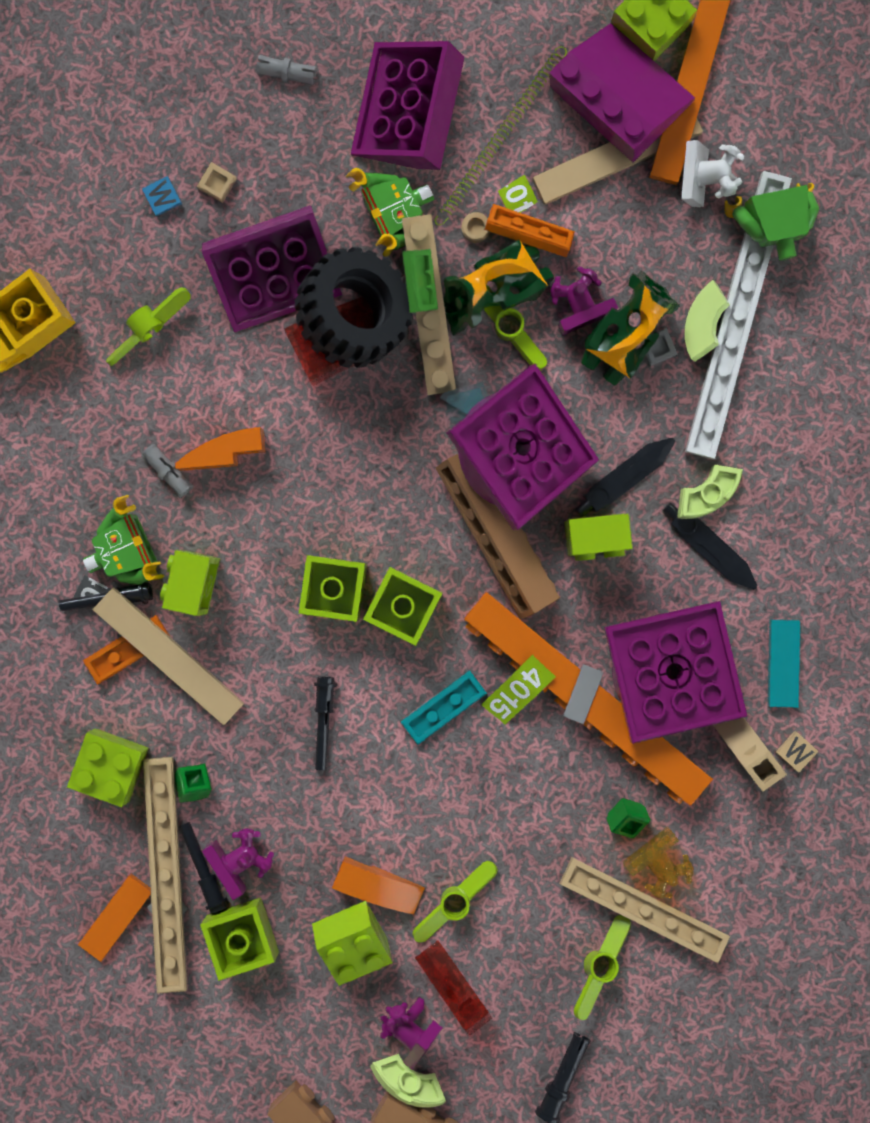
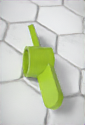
(145, 320)
(519, 339)
(467, 889)
(610, 949)

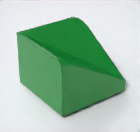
(192, 783)
(628, 818)

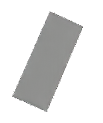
(583, 694)

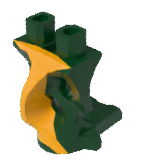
(508, 269)
(618, 349)

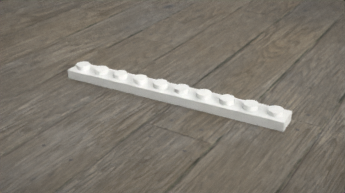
(732, 336)

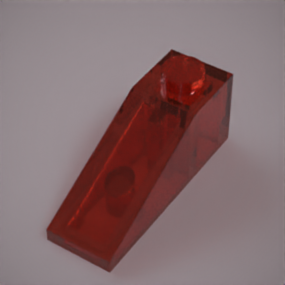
(453, 988)

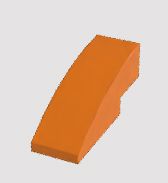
(224, 450)
(377, 886)

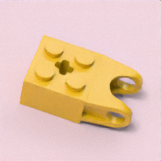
(29, 318)

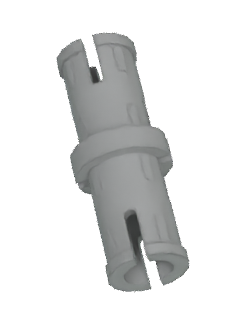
(286, 70)
(167, 470)

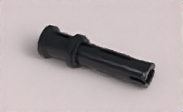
(558, 1091)

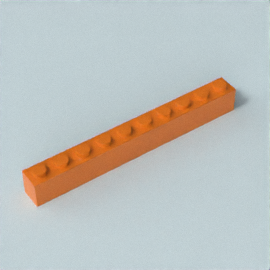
(606, 713)

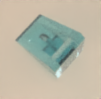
(465, 398)

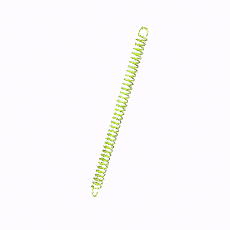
(501, 129)

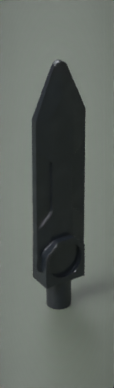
(625, 476)
(712, 548)

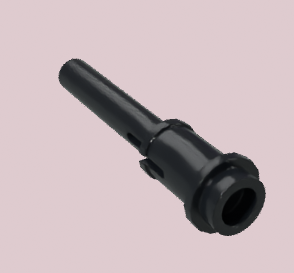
(134, 594)
(324, 707)
(208, 882)

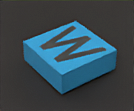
(162, 196)

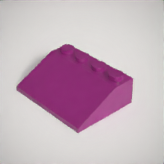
(619, 91)
(408, 103)
(264, 266)

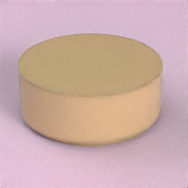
(473, 227)

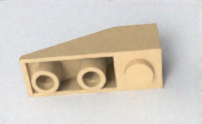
(751, 752)

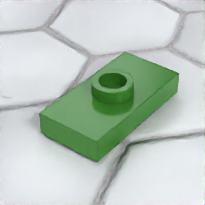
(420, 280)

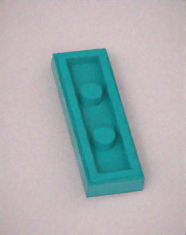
(784, 663)
(443, 707)

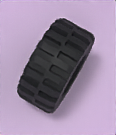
(377, 284)

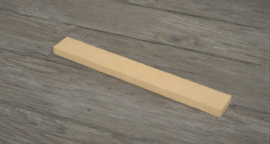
(165, 875)

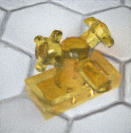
(654, 856)

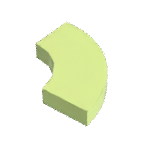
(703, 319)
(711, 494)
(407, 1084)

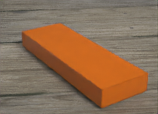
(529, 230)
(115, 657)
(115, 917)

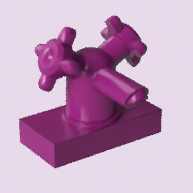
(581, 302)
(231, 865)
(403, 1028)

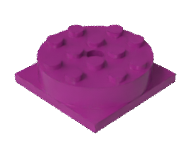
(548, 444)
(706, 681)

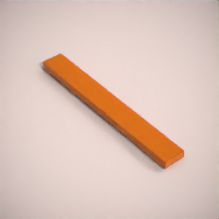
(693, 77)

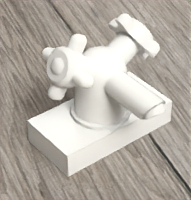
(701, 172)

